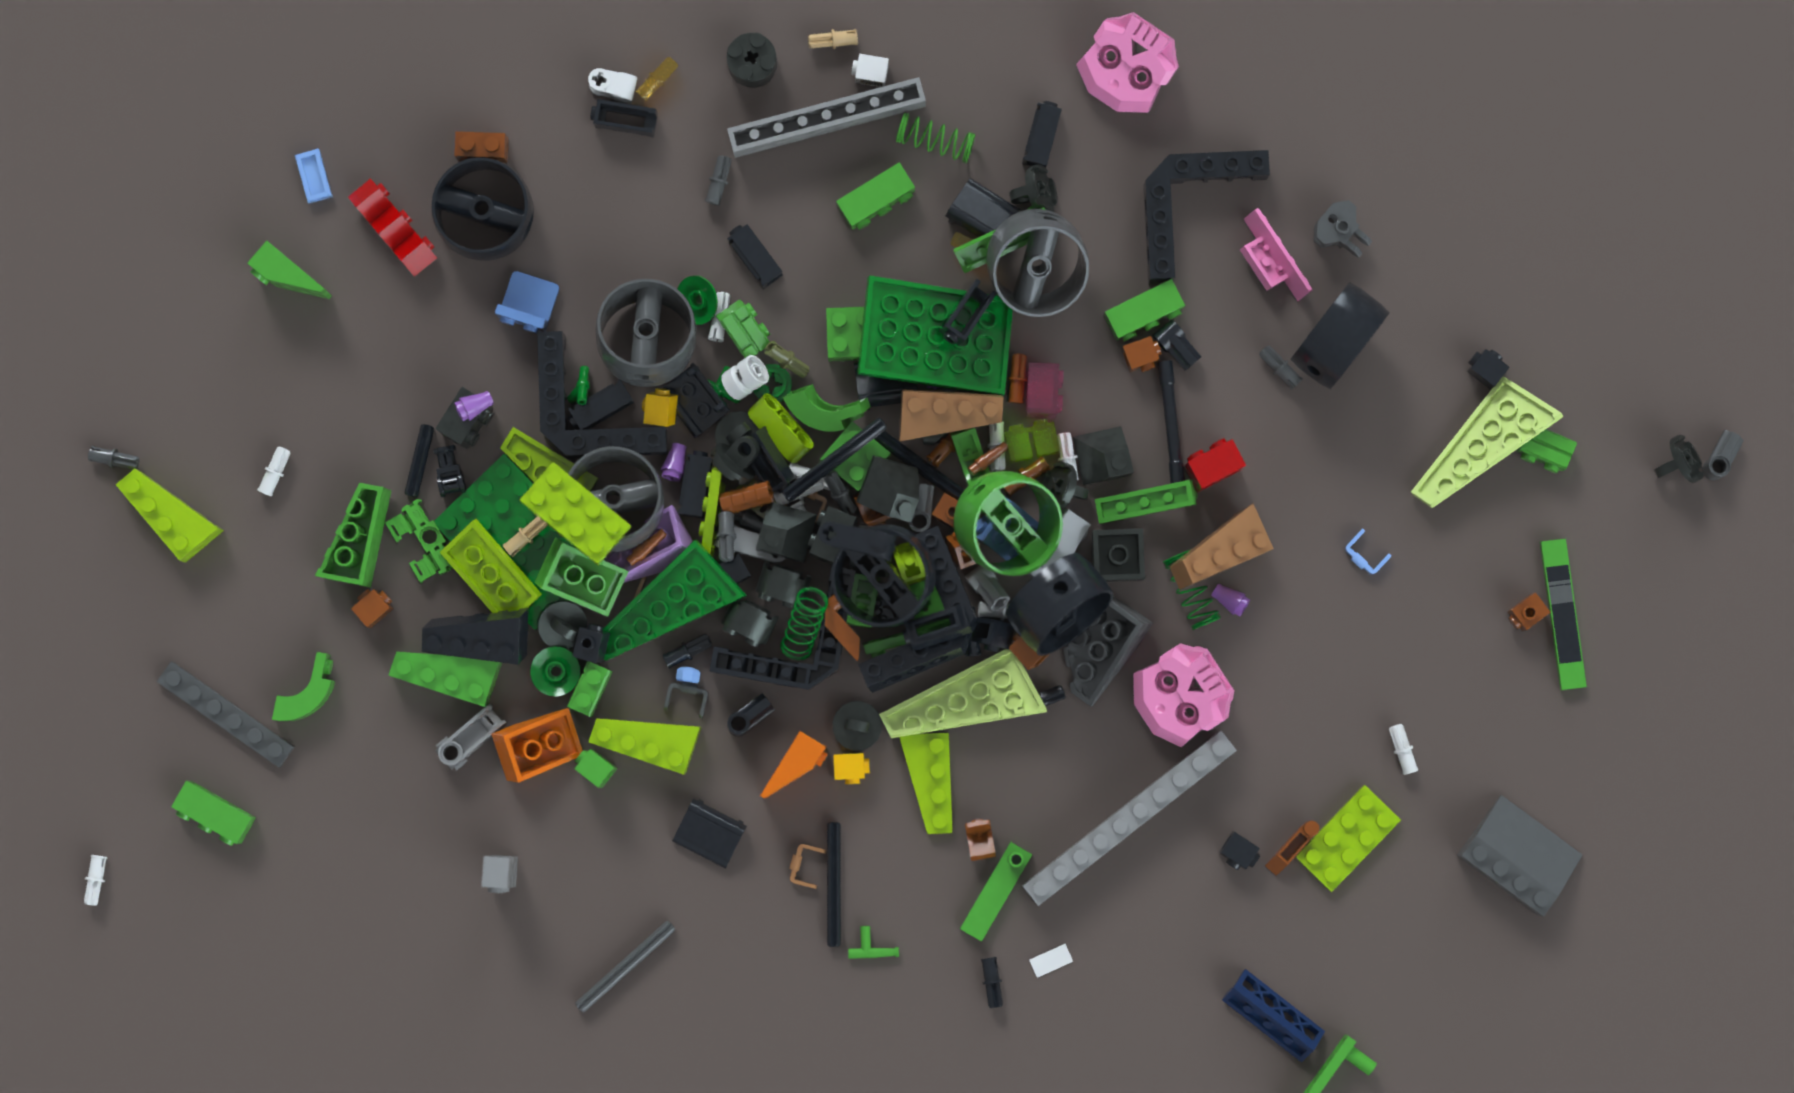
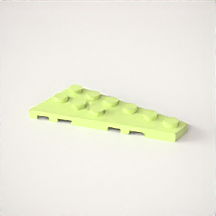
(1494, 430)
(981, 694)

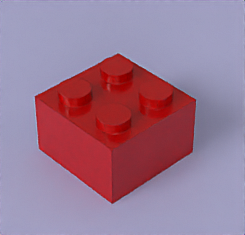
(1214, 465)

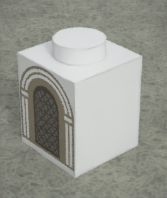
(870, 70)

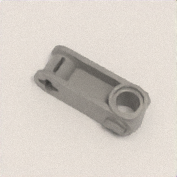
(746, 544)
(470, 737)

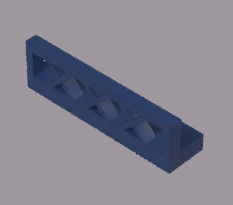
(1271, 1019)

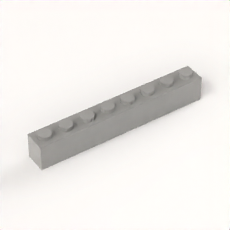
(827, 117)

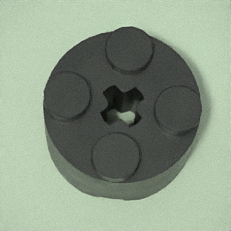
(743, 70)
(781, 584)
(750, 621)

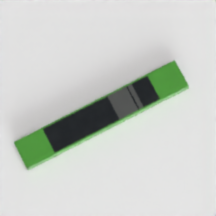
(1563, 614)

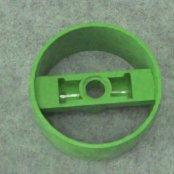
(1032, 546)

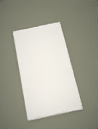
(1051, 960)

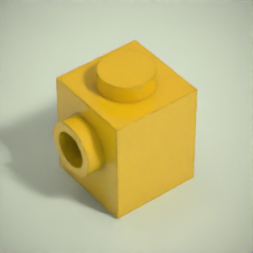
(660, 408)
(850, 767)

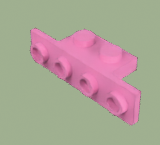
(1271, 259)

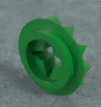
(782, 377)

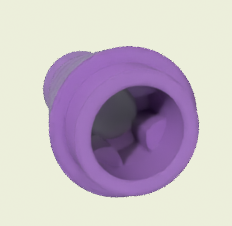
(473, 405)
(674, 464)
(1231, 599)

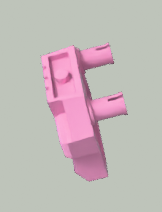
(1117, 80)
(1165, 704)

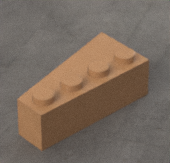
(940, 412)
(1228, 546)

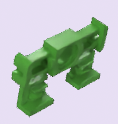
(411, 521)

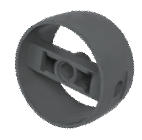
(1031, 279)
(649, 298)
(632, 496)

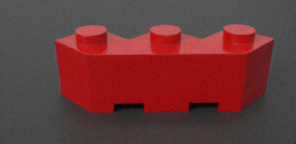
(393, 226)

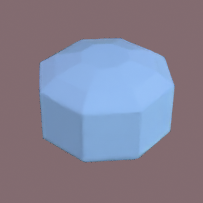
(688, 674)

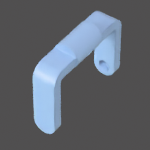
(1359, 560)

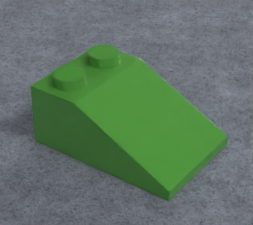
(276, 268)
(579, 579)

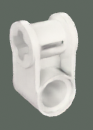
(616, 85)

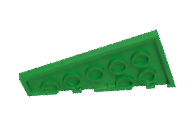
(678, 595)

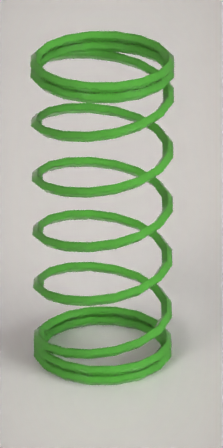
(900, 138)

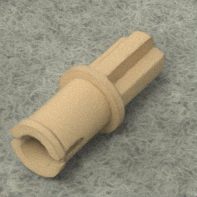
(833, 39)
(524, 536)

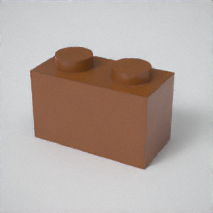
(481, 145)

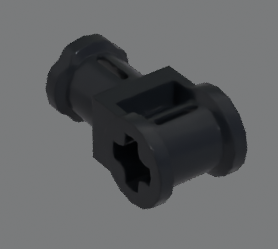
(449, 473)

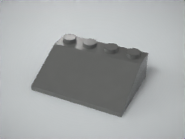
(1520, 856)

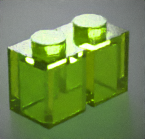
(1043, 436)

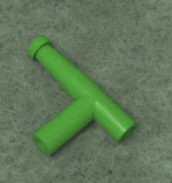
(866, 950)

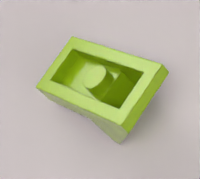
(909, 563)

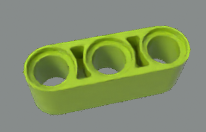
(781, 427)

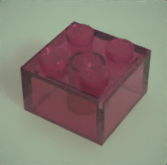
(1042, 390)

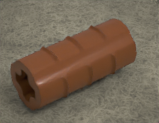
(747, 497)

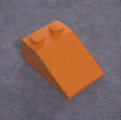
(537, 745)
(799, 760)

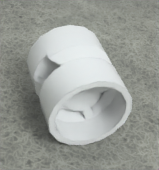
(745, 377)

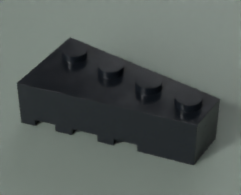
(483, 636)

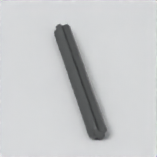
(625, 966)

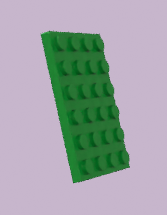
(905, 342)
(497, 506)

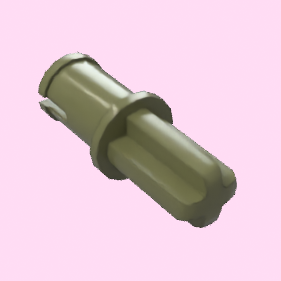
(786, 359)

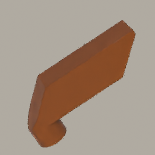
(841, 629)
(1292, 847)

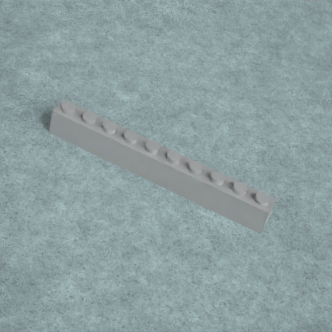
(1129, 818)

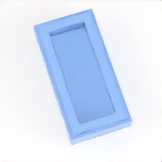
(313, 176)

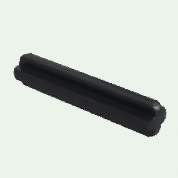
(419, 460)

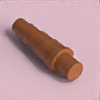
(987, 459)
(646, 547)

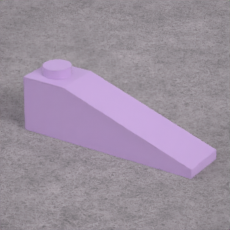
(663, 554)

